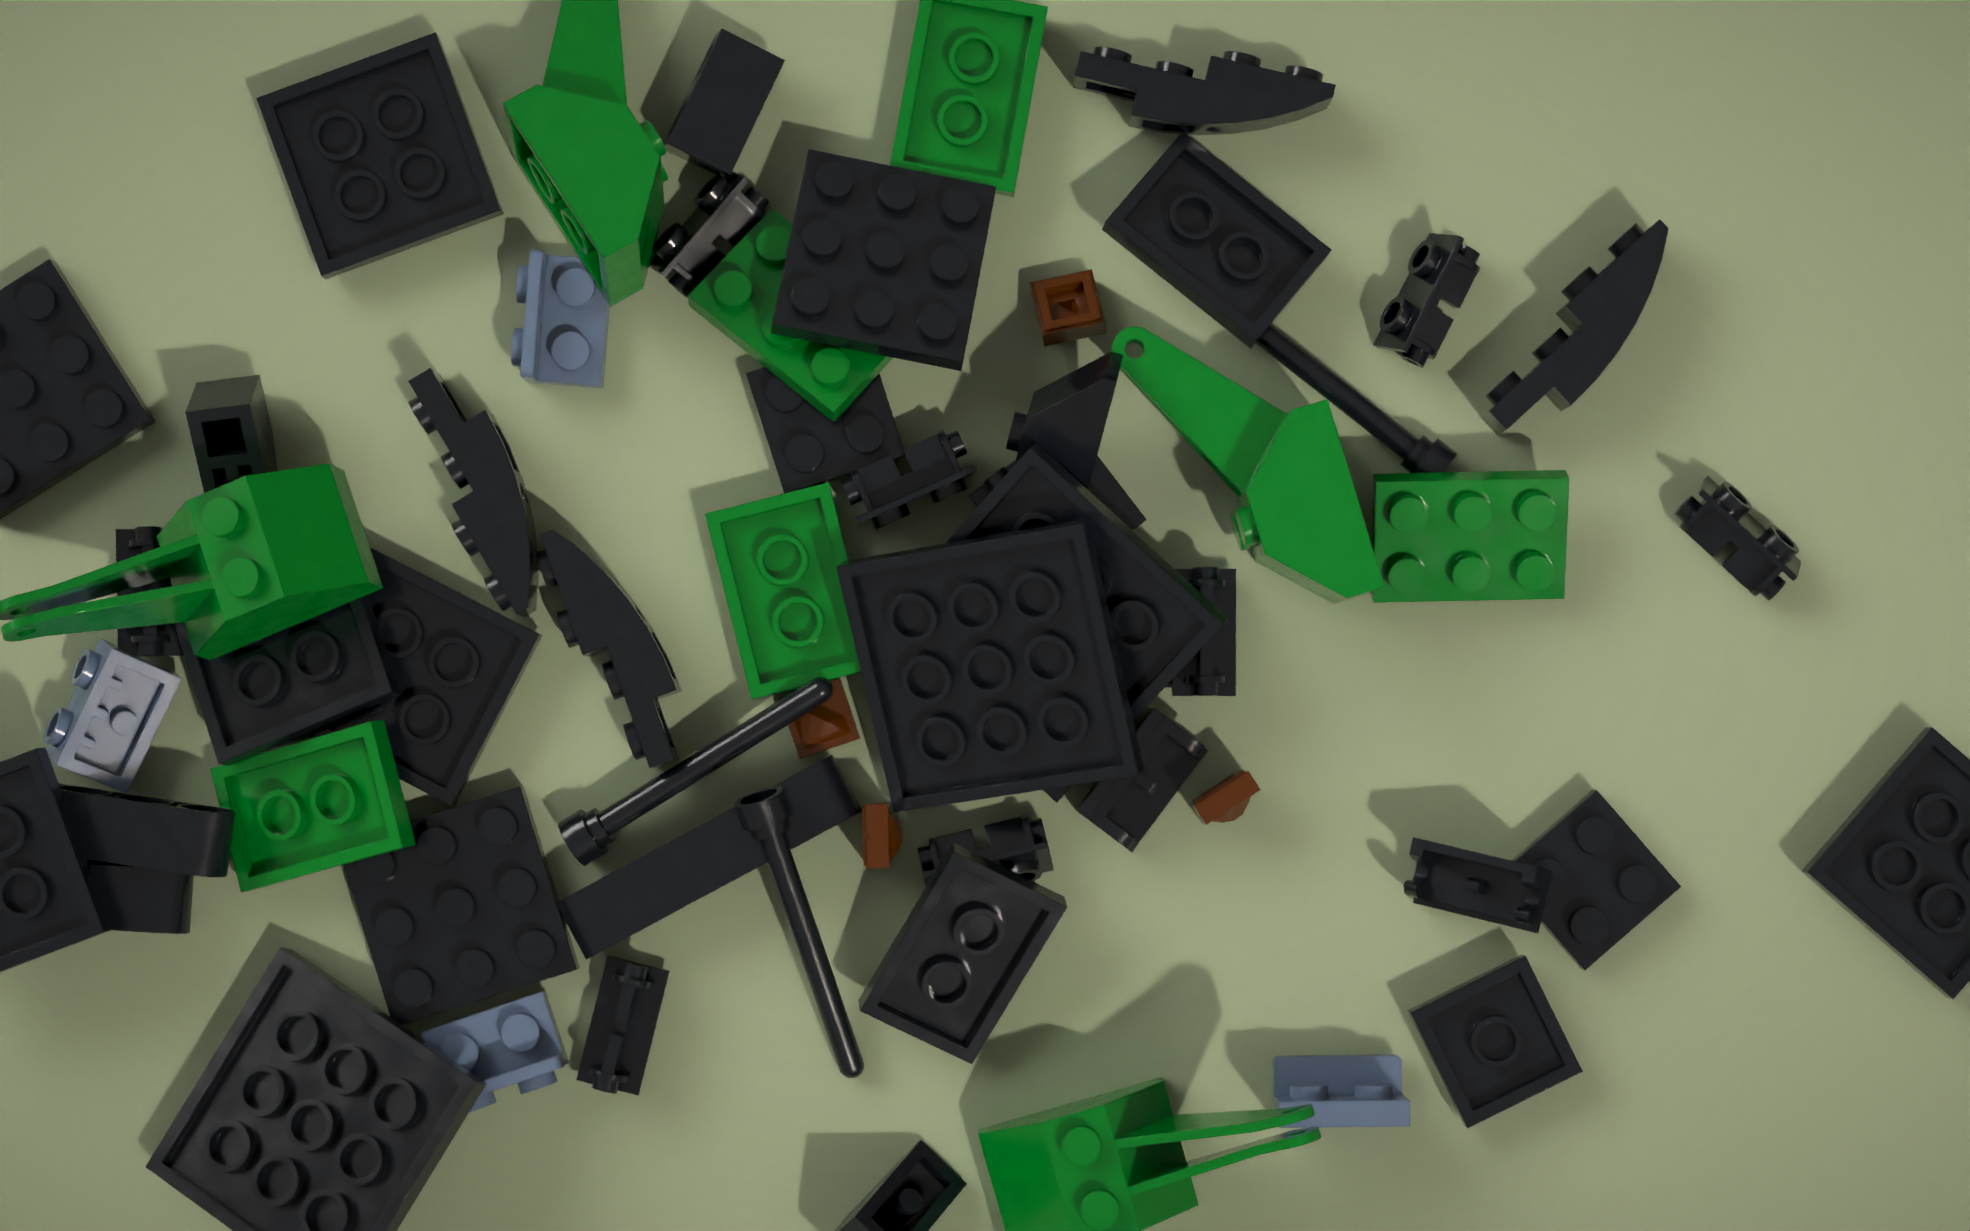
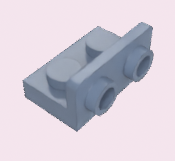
(562, 323)
(110, 715)
(505, 1045)
(1342, 1089)

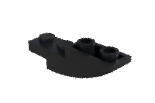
(1230, 99)
(1600, 316)
(497, 513)
(604, 619)

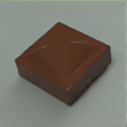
(1068, 308)
(826, 725)
(1226, 799)
(880, 835)

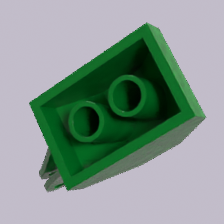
(589, 152)
(1283, 466)
(237, 564)
(1117, 1159)

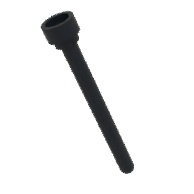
(1417, 454)
(765, 817)
(592, 831)

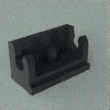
(723, 103)
(1131, 804)
(1478, 885)

